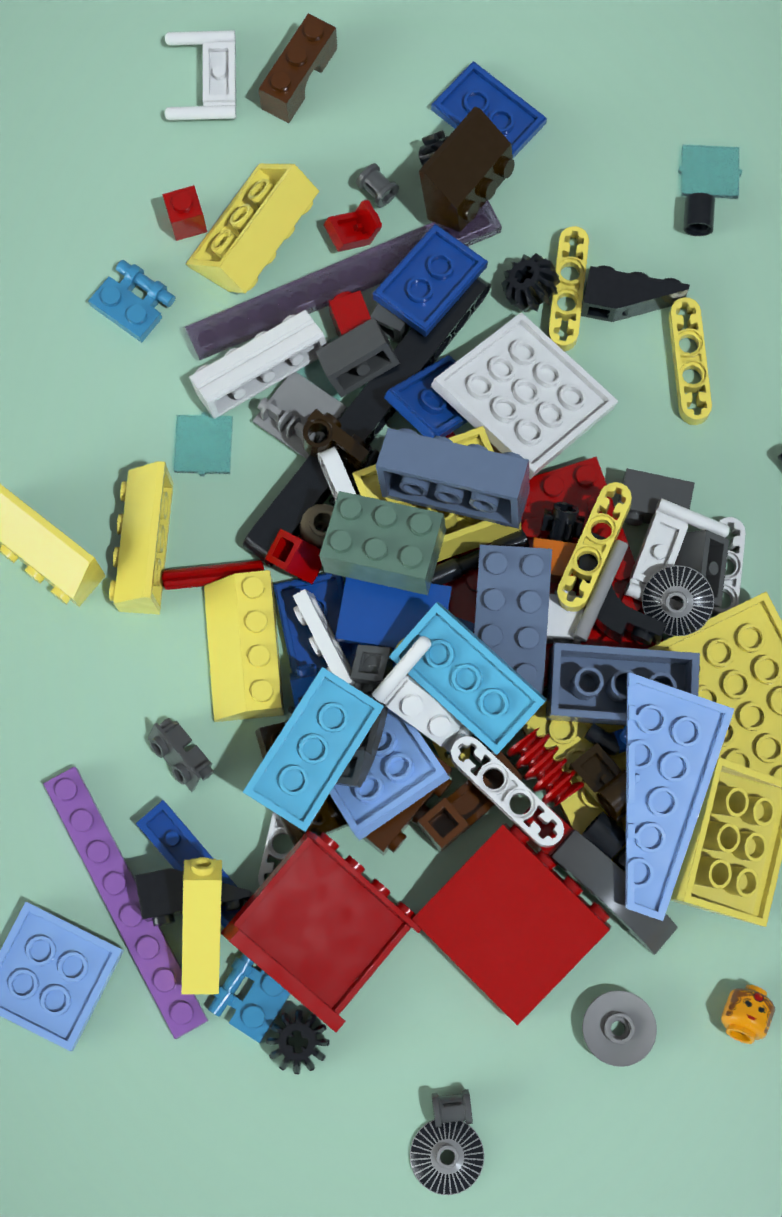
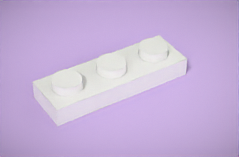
(323, 638)

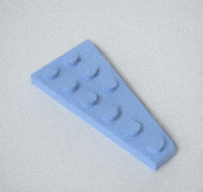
(668, 769)

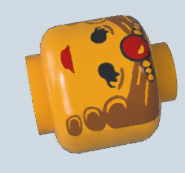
(748, 1014)

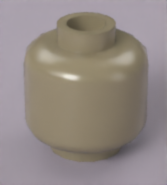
(314, 518)

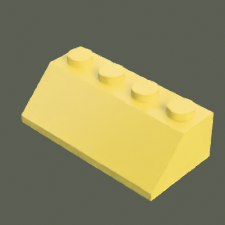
(254, 226)
(143, 539)
(46, 551)
(243, 647)

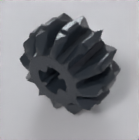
(530, 282)
(289, 1050)

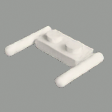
(218, 75)
(664, 543)
(415, 704)

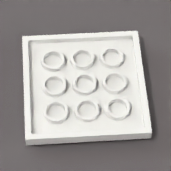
(524, 393)

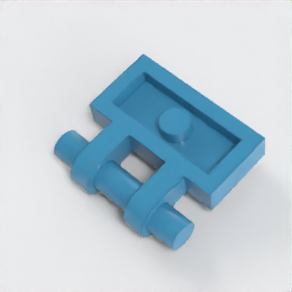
(125, 308)
(260, 1004)

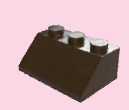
(465, 171)

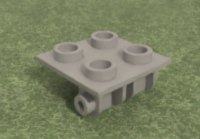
(289, 409)

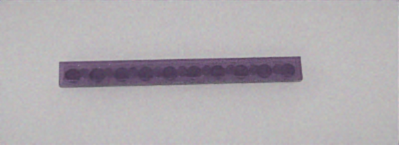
(316, 289)

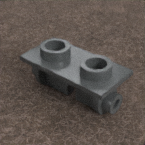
(169, 742)

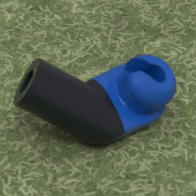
(611, 743)

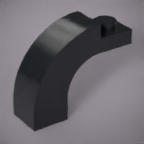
(617, 618)

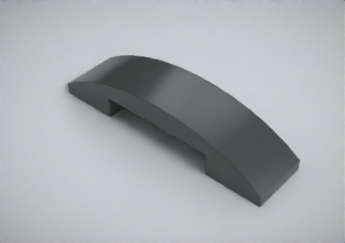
(368, 671)
(607, 883)

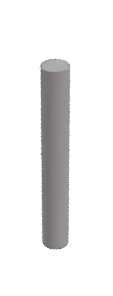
(600, 590)

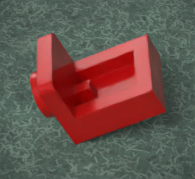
(354, 228)

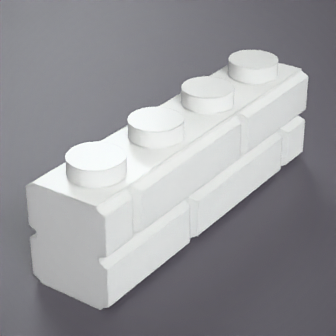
(258, 363)

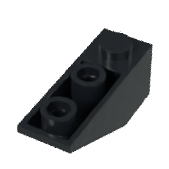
(622, 295)
(162, 896)

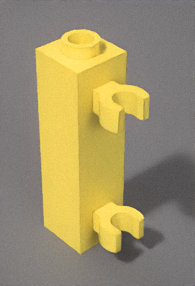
(201, 926)

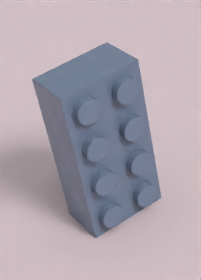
(453, 477)
(515, 607)
(591, 680)

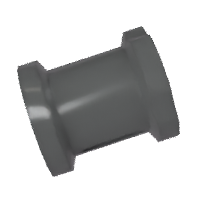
(377, 185)
(452, 1108)

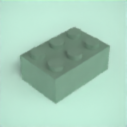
(383, 542)

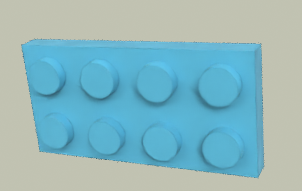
(470, 679)
(313, 749)

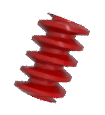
(545, 768)

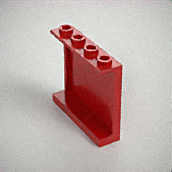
(513, 922)
(319, 926)

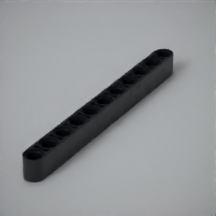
(363, 418)

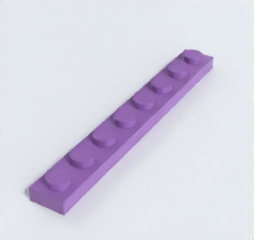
(121, 898)

